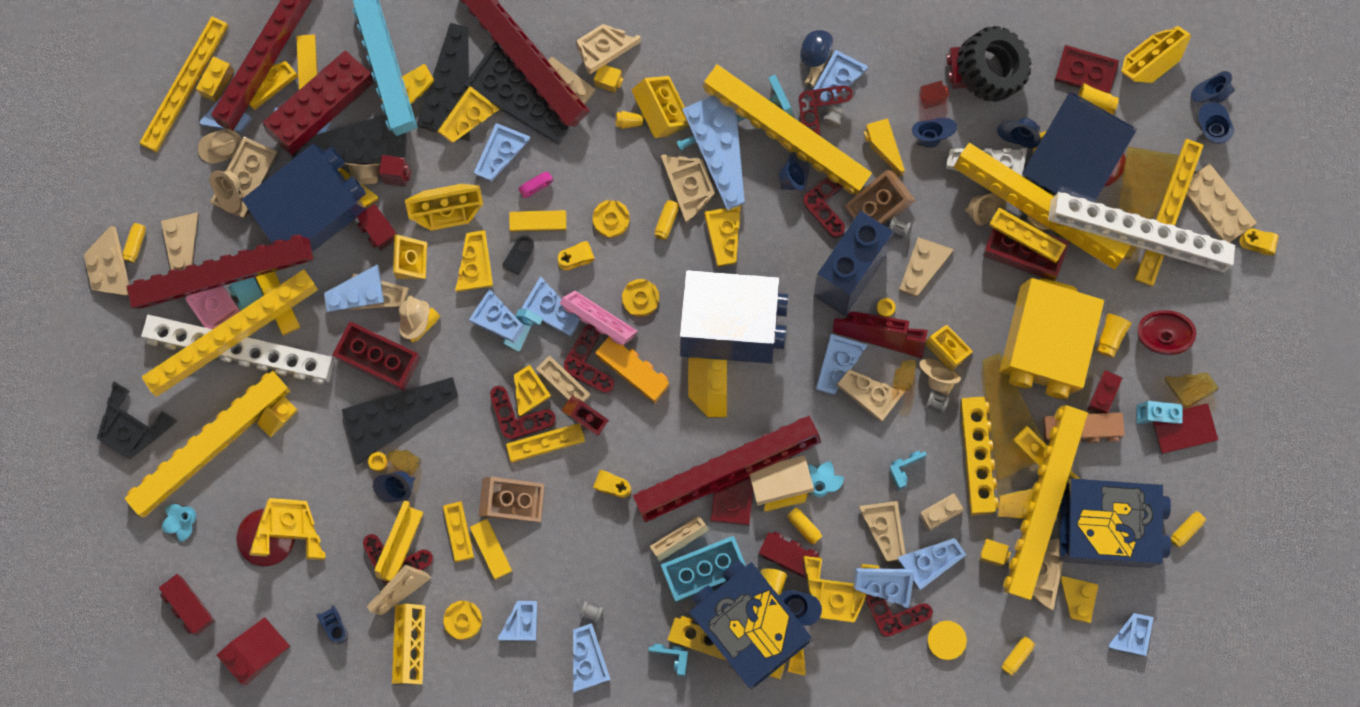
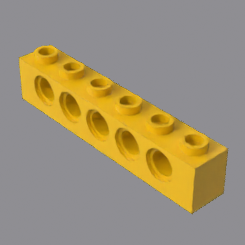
(977, 505)
(678, 636)

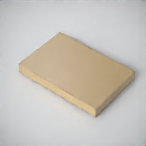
(782, 480)

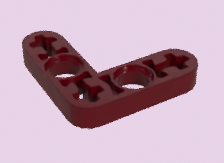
(817, 102)
(820, 205)
(580, 361)
(518, 423)
(378, 544)
(887, 617)

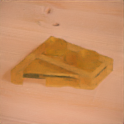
(1191, 388)

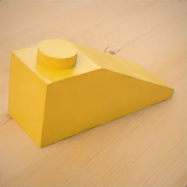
(883, 143)

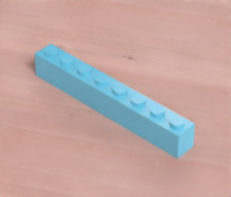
(385, 66)

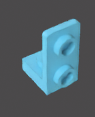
(528, 319)
(1158, 412)
(899, 476)
(680, 664)

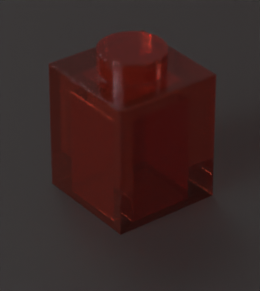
(933, 94)

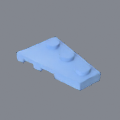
(838, 72)
(499, 151)
(356, 292)
(546, 304)
(496, 318)
(839, 357)
(932, 561)
(890, 584)
(588, 661)

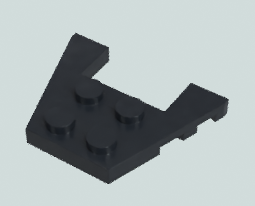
(124, 431)

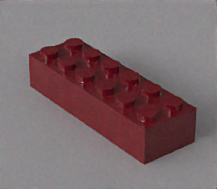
(318, 102)

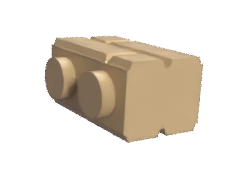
(941, 512)

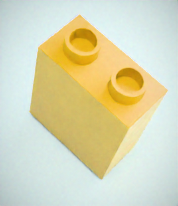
(1051, 338)

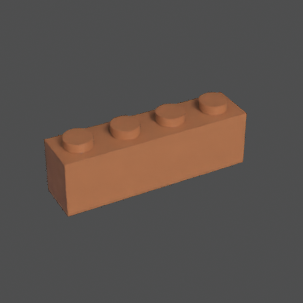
(1096, 428)

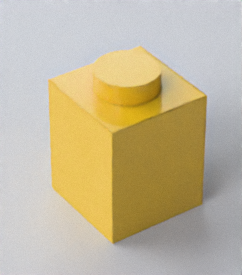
(608, 78)
(994, 553)

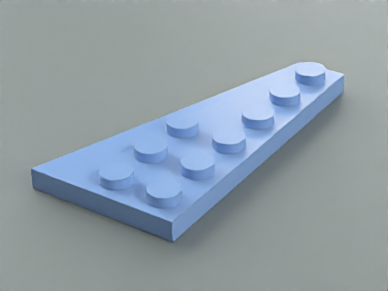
(718, 139)

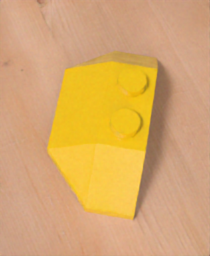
(1156, 55)
(445, 206)
(708, 386)

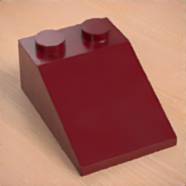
(253, 651)

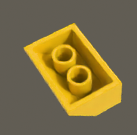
(660, 106)

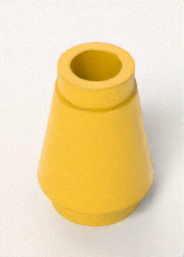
(628, 120)

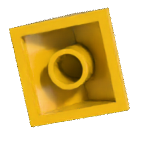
(409, 258)
(948, 347)

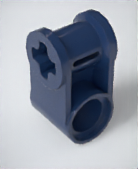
(331, 622)

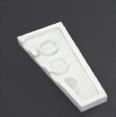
(1011, 158)

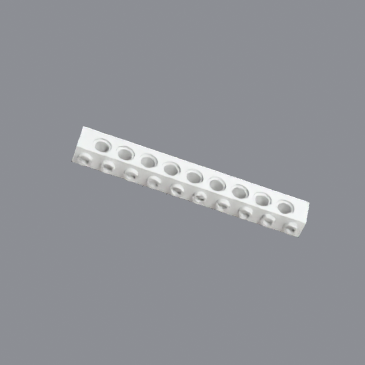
(1155, 235)
(322, 372)

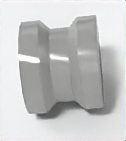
(833, 116)

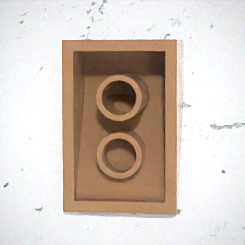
(882, 198)
(511, 499)

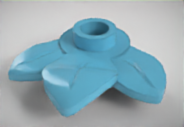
(825, 477)
(177, 523)

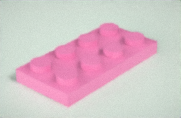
(598, 317)

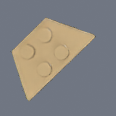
(603, 46)
(689, 183)
(106, 264)
(1049, 576)

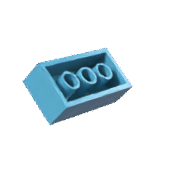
(701, 568)

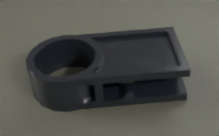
(516, 259)

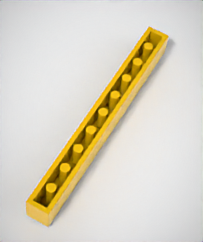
(786, 129)
(1033, 202)
(229, 333)
(206, 445)
(1045, 502)

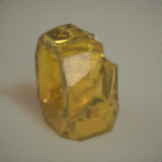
(904, 376)
(404, 460)

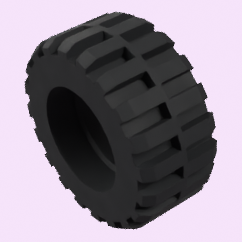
(1009, 52)

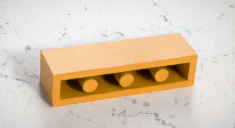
(633, 370)

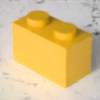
(215, 79)

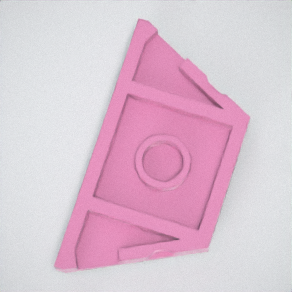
(212, 306)

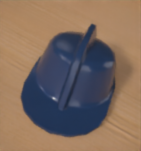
(816, 48)
(1214, 89)
(1215, 122)
(931, 132)
(1022, 132)
(794, 173)
(393, 486)
(803, 606)

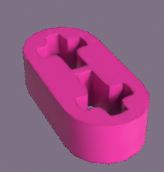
(535, 184)

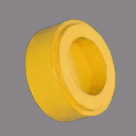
(885, 307)
(378, 462)

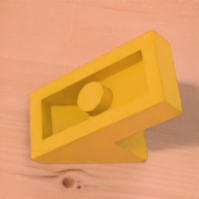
(276, 417)

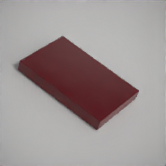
(1086, 67)
(1195, 430)
(733, 503)

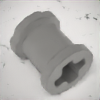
(903, 232)
(937, 401)
(591, 612)

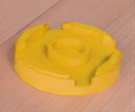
(611, 218)
(640, 298)
(462, 620)
(947, 640)

